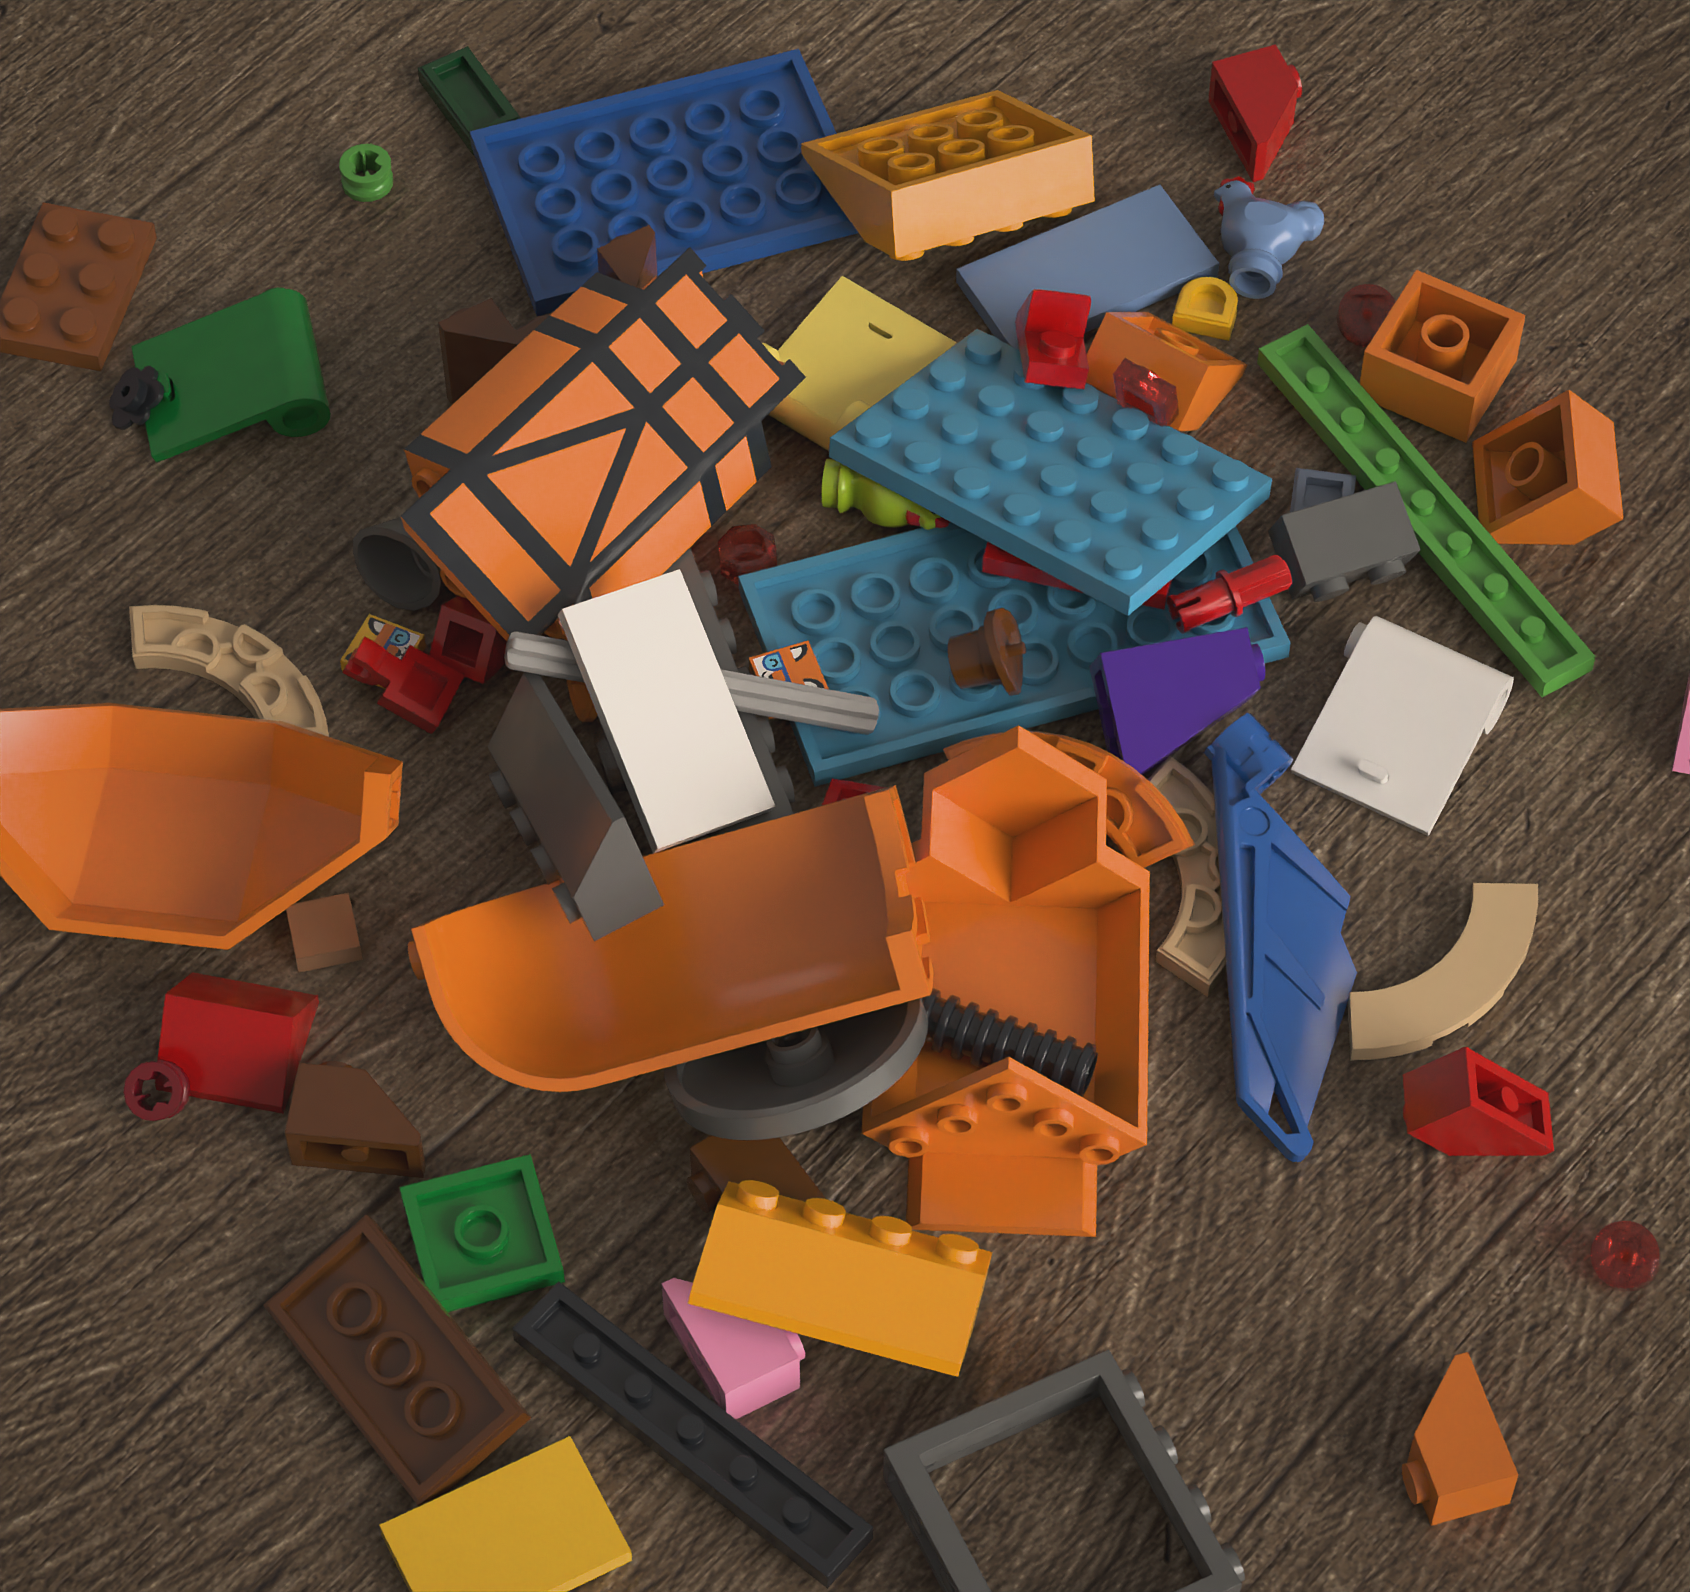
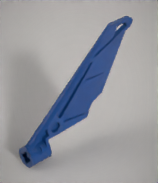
(1280, 938)

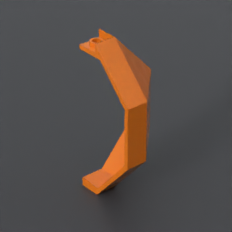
(179, 818)

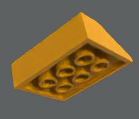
(954, 172)

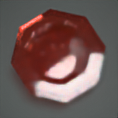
(745, 551)

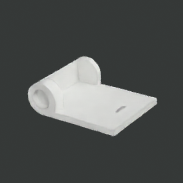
(1401, 715)

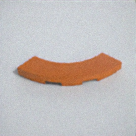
(1136, 813)

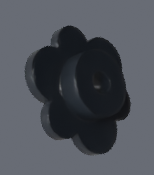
(135, 396)

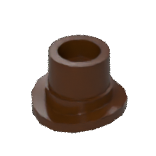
(989, 654)

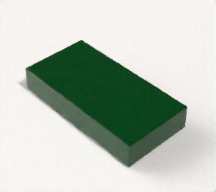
(465, 93)

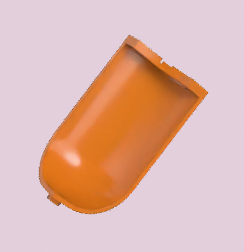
(751, 945)

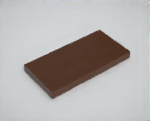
(396, 1362)

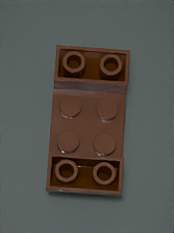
(482, 336)

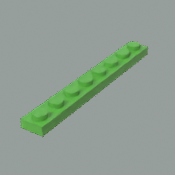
(1445, 529)

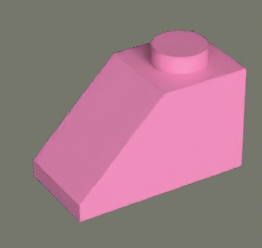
(735, 1357)

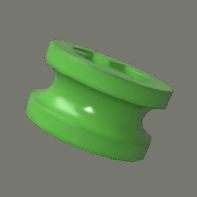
(367, 187)

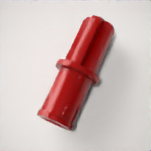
(1229, 593)

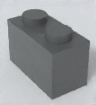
(1345, 542)

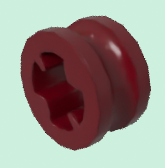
(164, 1109)

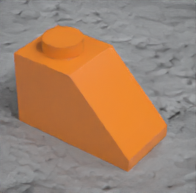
(1458, 1451)

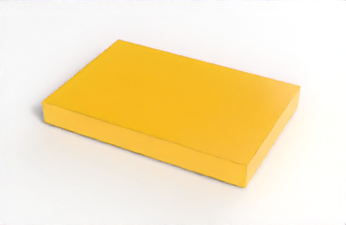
(511, 1530)

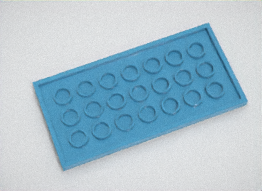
(884, 627)

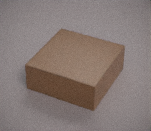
(324, 932)

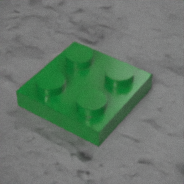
(482, 1233)

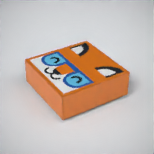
(789, 664)

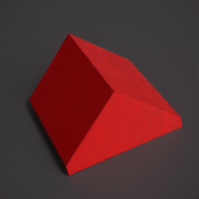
(235, 1039)

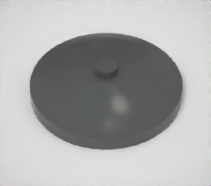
(799, 1077)

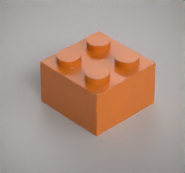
(1441, 355)

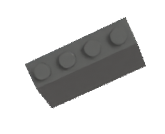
(568, 814)

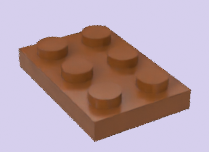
(73, 285)

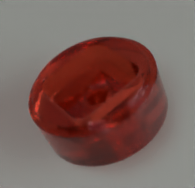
(1363, 312)
(1625, 1256)

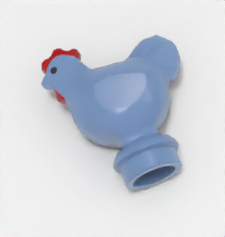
(1261, 235)

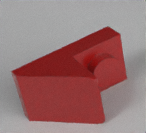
(1051, 338)

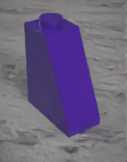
(1172, 692)

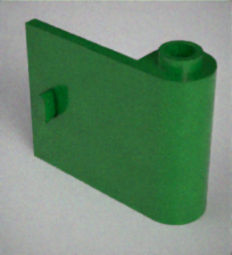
(234, 372)

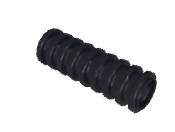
(992, 1039)

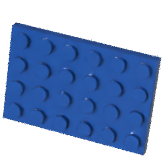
(693, 157)

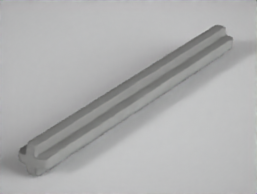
(749, 692)

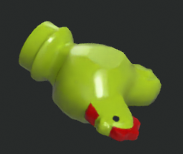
(880, 505)

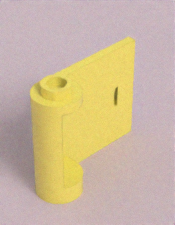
(852, 357)

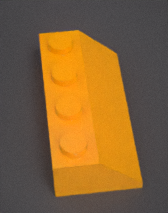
(841, 1276)

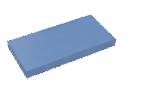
(1115, 255)

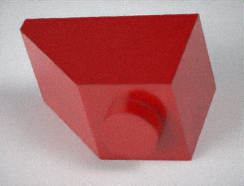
(1255, 104)
(1476, 1108)

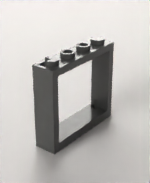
(933, 1528)

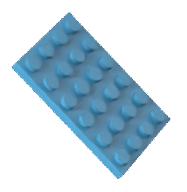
(1051, 472)

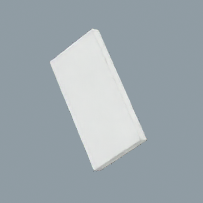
(666, 710)

